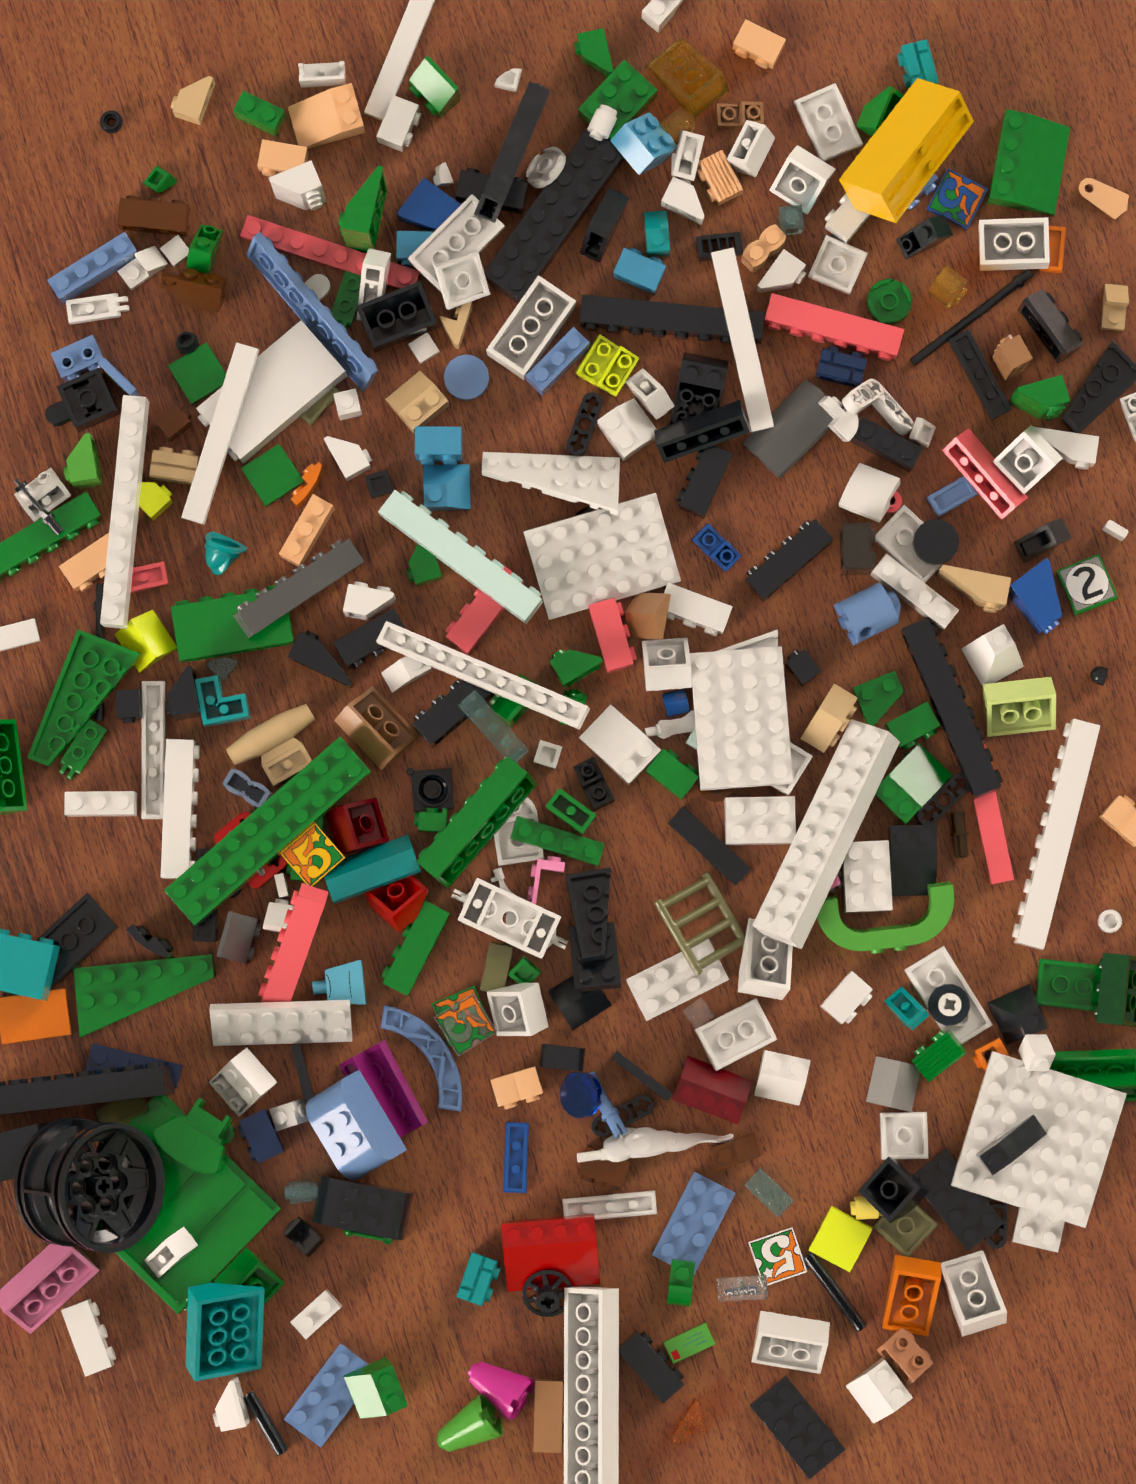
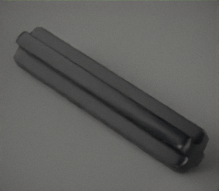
(265, 1423)

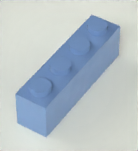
(93, 268)

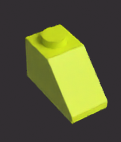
(154, 499)

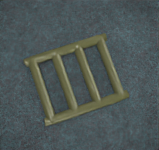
(674, 926)

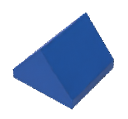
(675, 702)

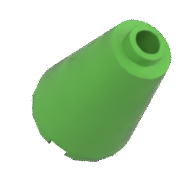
(471, 1426)

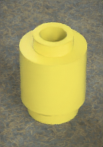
(863, 1209)

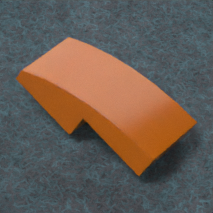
(311, 477)

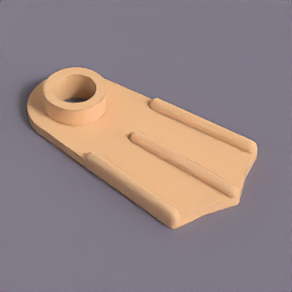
(1105, 197)

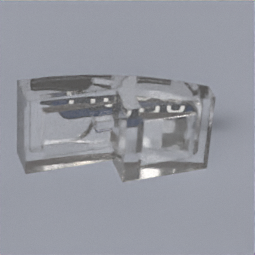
(742, 1288)

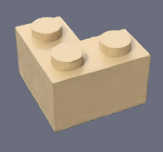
(830, 718)

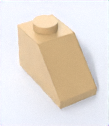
(193, 100)

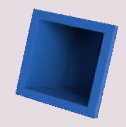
(1037, 598)

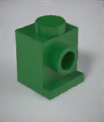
(431, 820)

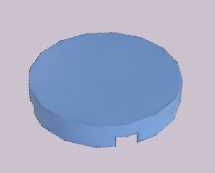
(466, 377)

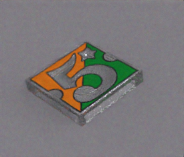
(465, 1024)

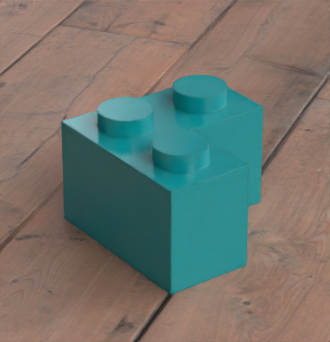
(215, 707)

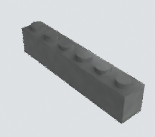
(298, 588)

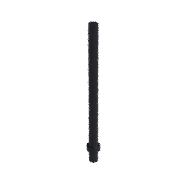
(1018, 282)

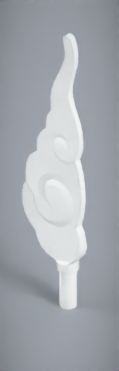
(647, 1143)

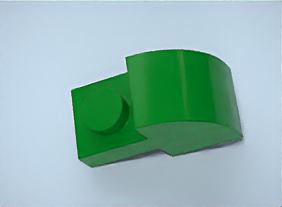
(680, 1282)

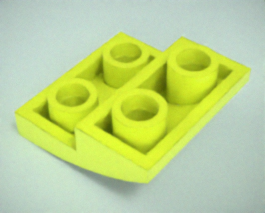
(607, 365)
(840, 1239)

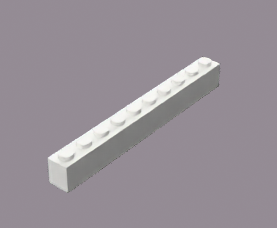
(124, 512)
(1056, 834)

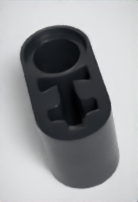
(562, 1057)

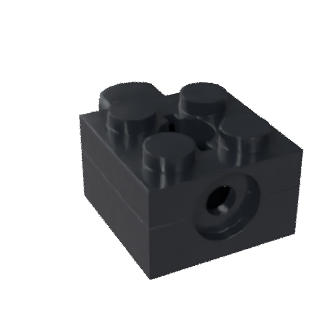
(84, 402)

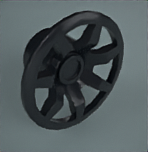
(547, 1296)

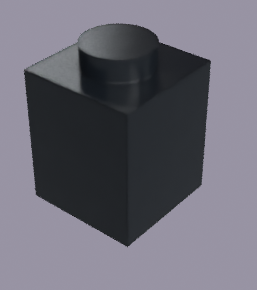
(802, 666)
(129, 705)

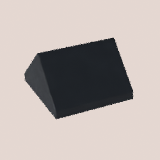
(578, 1006)

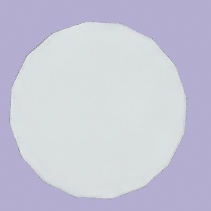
(545, 168)

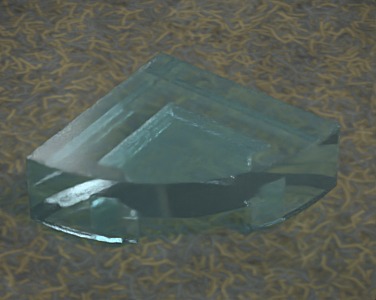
(222, 666)

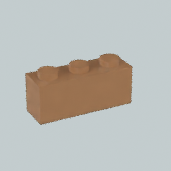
(1011, 357)
(548, 1416)

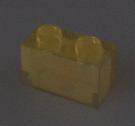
(948, 287)

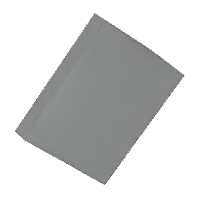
(893, 1084)

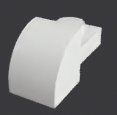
(843, 423)

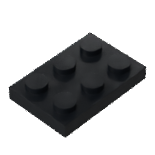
(596, 974)

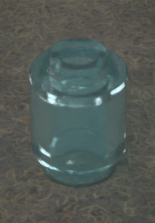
(301, 1191)

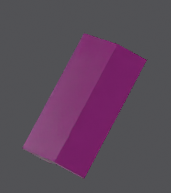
(388, 1086)

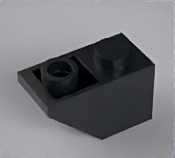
(924, 236)

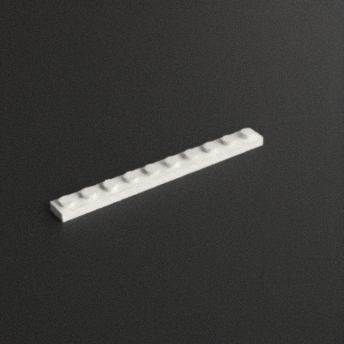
(483, 675)

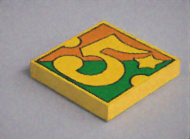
(312, 855)

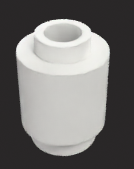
(602, 122)

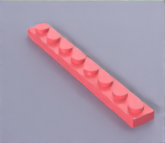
(322, 251)

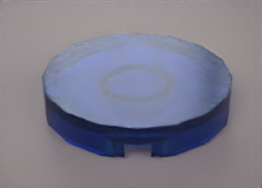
(580, 1094)

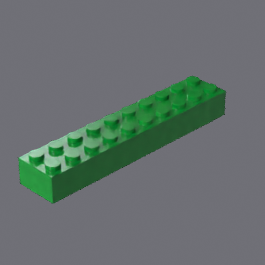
(267, 831)

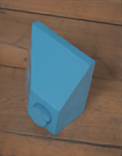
(447, 487)

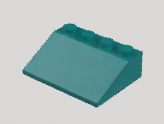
(224, 1329)

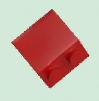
(398, 901)

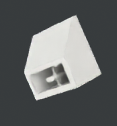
(366, 602)
(242, 1082)

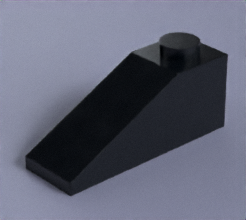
(315, 656)
(1011, 1145)

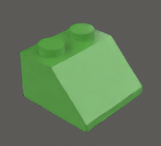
(83, 464)

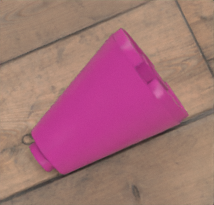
(501, 1387)

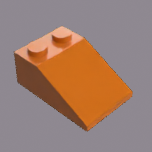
(912, 1295)

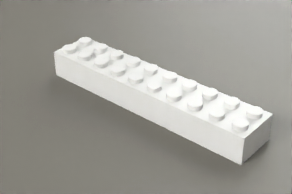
(826, 833)
(591, 1385)

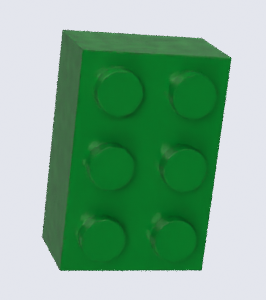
(624, 92)

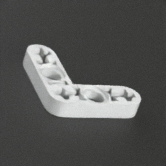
(874, 393)

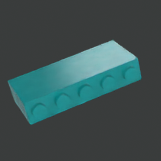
(27, 965)

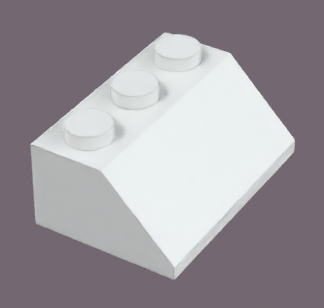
(299, 187)
(790, 1342)

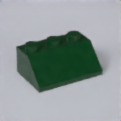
(1117, 990)

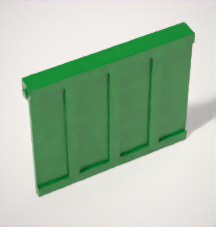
(217, 1209)

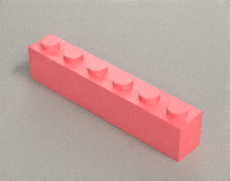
(833, 326)
(294, 945)

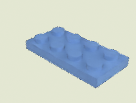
(694, 1221)
(326, 1397)

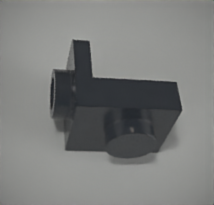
(303, 1236)

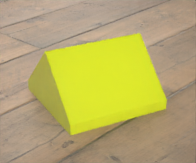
(148, 637)

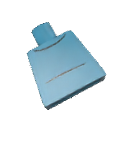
(343, 983)

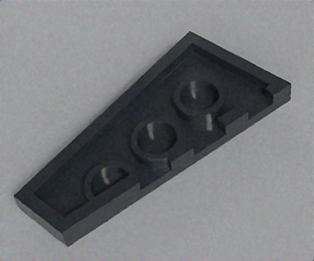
(589, 907)

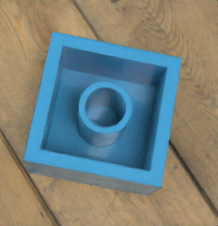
(644, 143)
(438, 445)

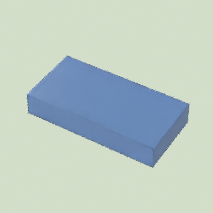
(951, 496)

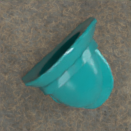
(221, 552)

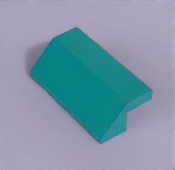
(372, 869)

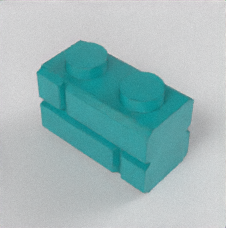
(917, 63)
(477, 1279)

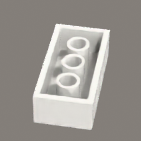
(531, 327)

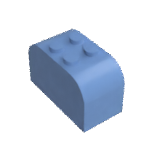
(353, 1127)

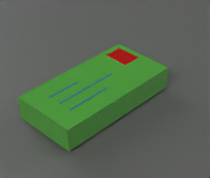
(689, 1343)

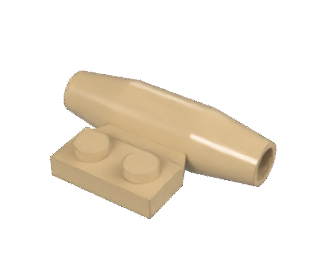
(275, 743)

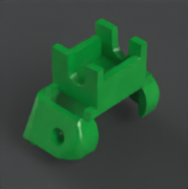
(195, 1139)

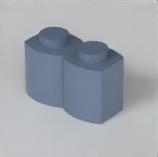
(243, 786)

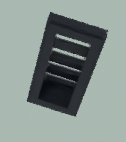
(700, 240)

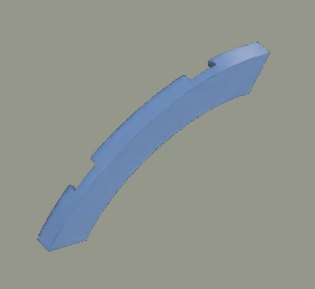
(434, 1049)

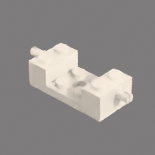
(534, 925)

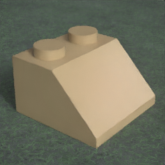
(417, 401)

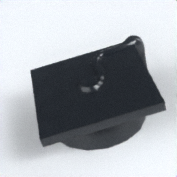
(431, 789)

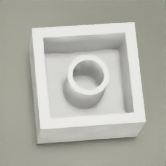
(1027, 459)

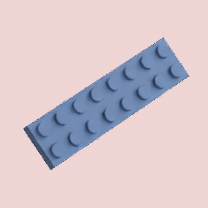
(311, 311)

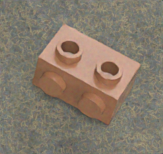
(905, 1356)

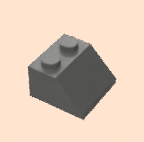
(239, 938)

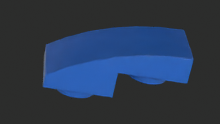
(716, 547)

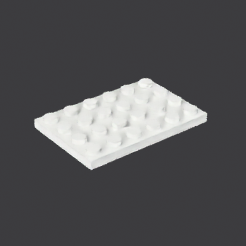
(602, 556)
(741, 718)

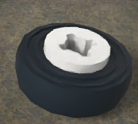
(941, 1004)

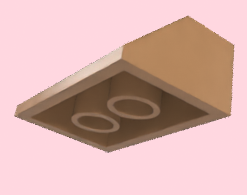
(376, 727)

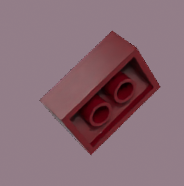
(712, 1091)

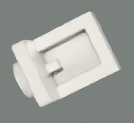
(289, 1114)

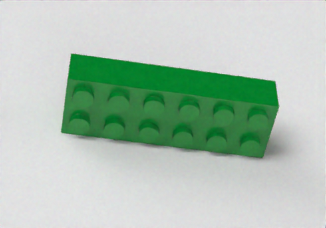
(477, 822)

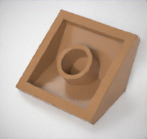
(647, 615)

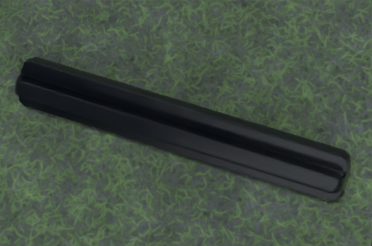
(834, 1291)

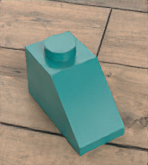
(656, 234)

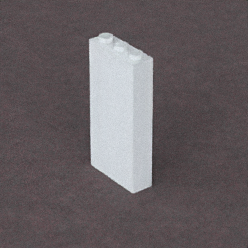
(282, 387)

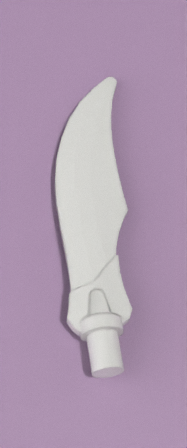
(666, 728)

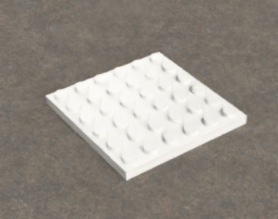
(1065, 1165)

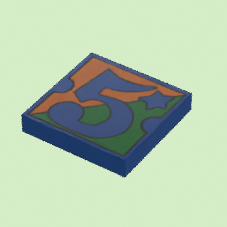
(957, 199)

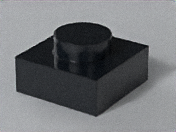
(379, 484)

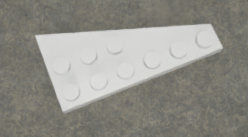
(561, 476)

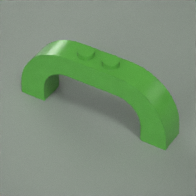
(894, 936)

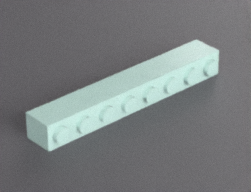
(460, 556)

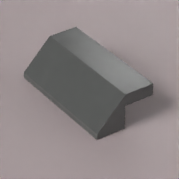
(797, 427)

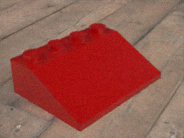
(551, 1243)

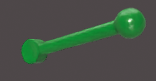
(386, 1240)

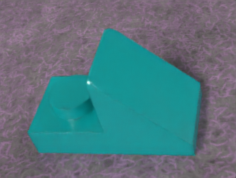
(906, 1008)

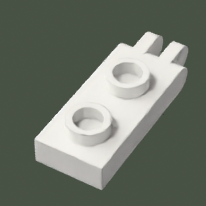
(95, 308)

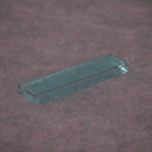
(493, 727)

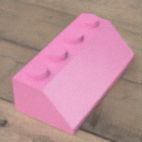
(45, 1285)

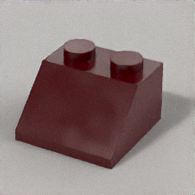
(357, 826)

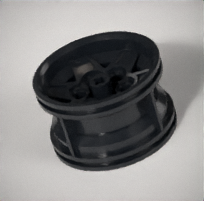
(86, 1194)

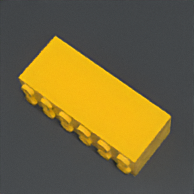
(906, 150)

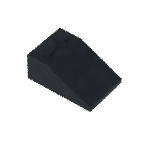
(912, 858)

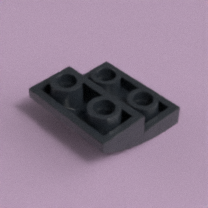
(156, 944)

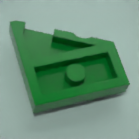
(878, 696)

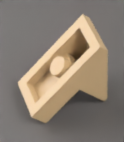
(1114, 307)
(454, 328)

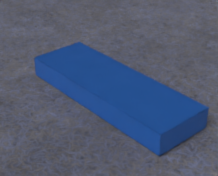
(516, 1157)

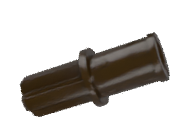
(959, 834)

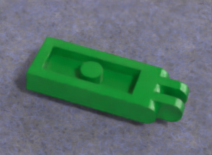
(347, 299)
(82, 748)

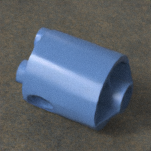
(868, 612)

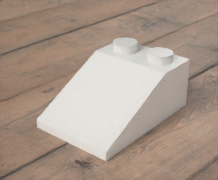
(620, 744)
(764, 965)
(973, 1293)

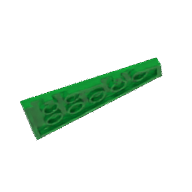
(83, 685)
(123, 989)

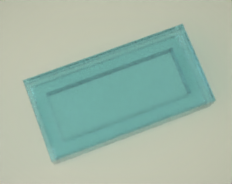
(769, 1192)

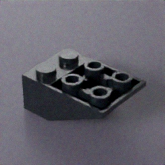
(698, 386)

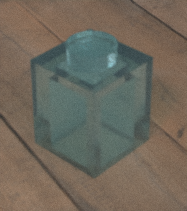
(791, 219)

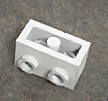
(46, 490)

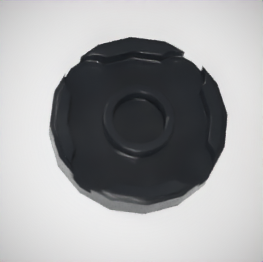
(935, 542)

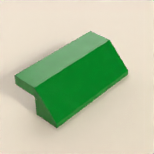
(1103, 1067)

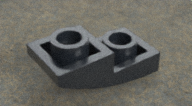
(594, 783)

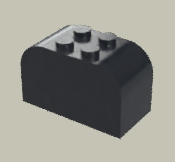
(362, 1207)

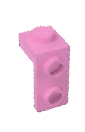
(551, 864)

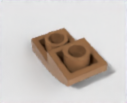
(736, 114)

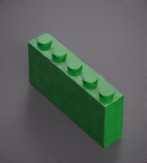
(210, 630)

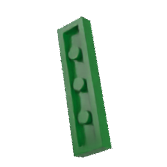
(557, 841)

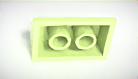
(1019, 706)

